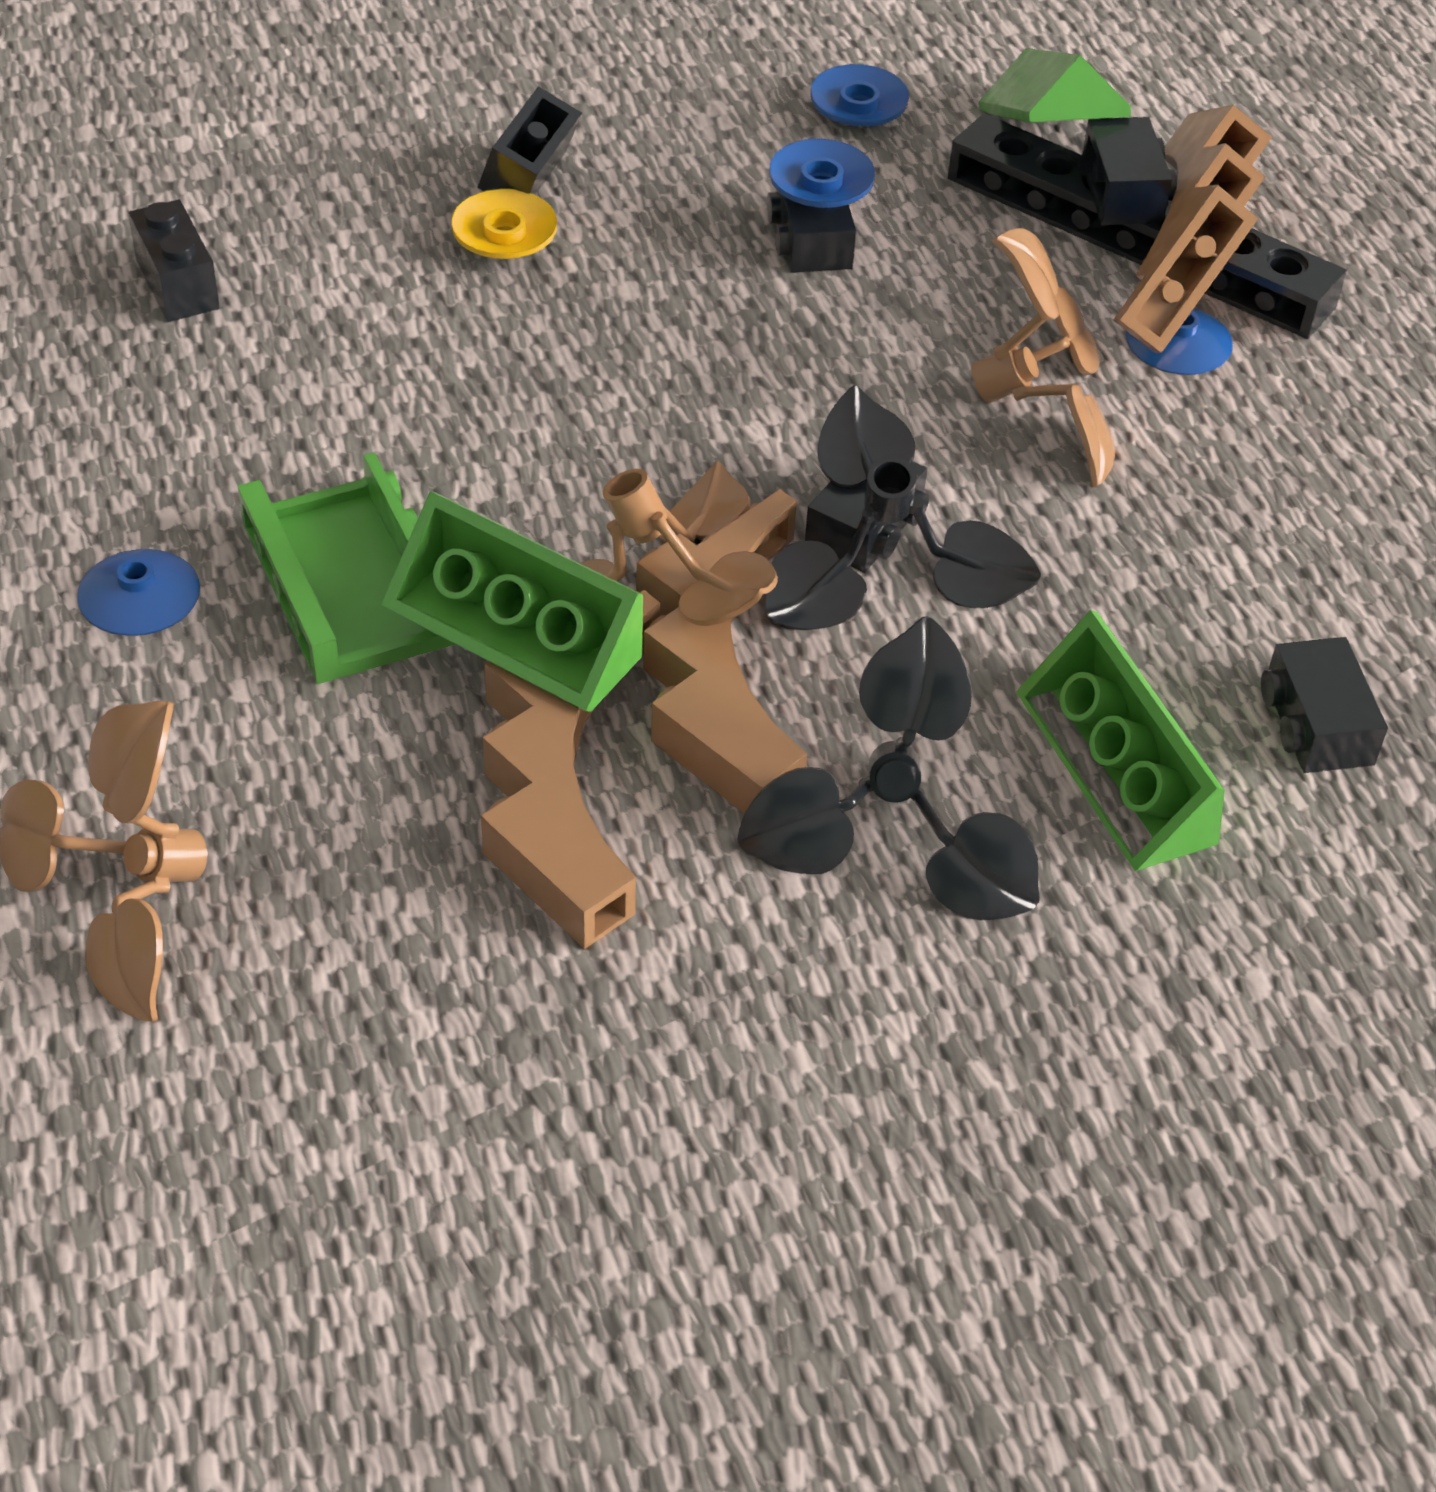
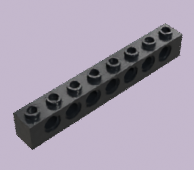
(1050, 185)

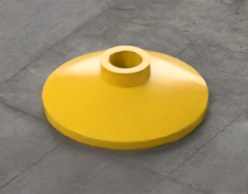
(504, 223)

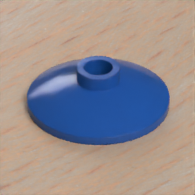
(859, 95)
(822, 173)
(1195, 348)
(138, 592)

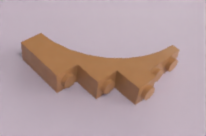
(707, 711)
(542, 827)

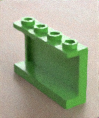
(332, 566)

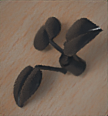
(874, 446)
(914, 688)

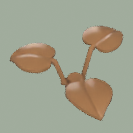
(1013, 369)
(711, 504)
(125, 765)

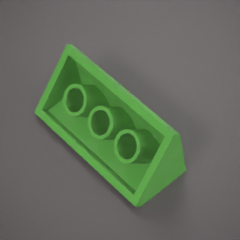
(1052, 88)
(517, 603)
(1133, 740)

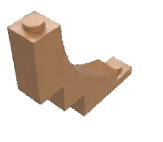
(1203, 223)

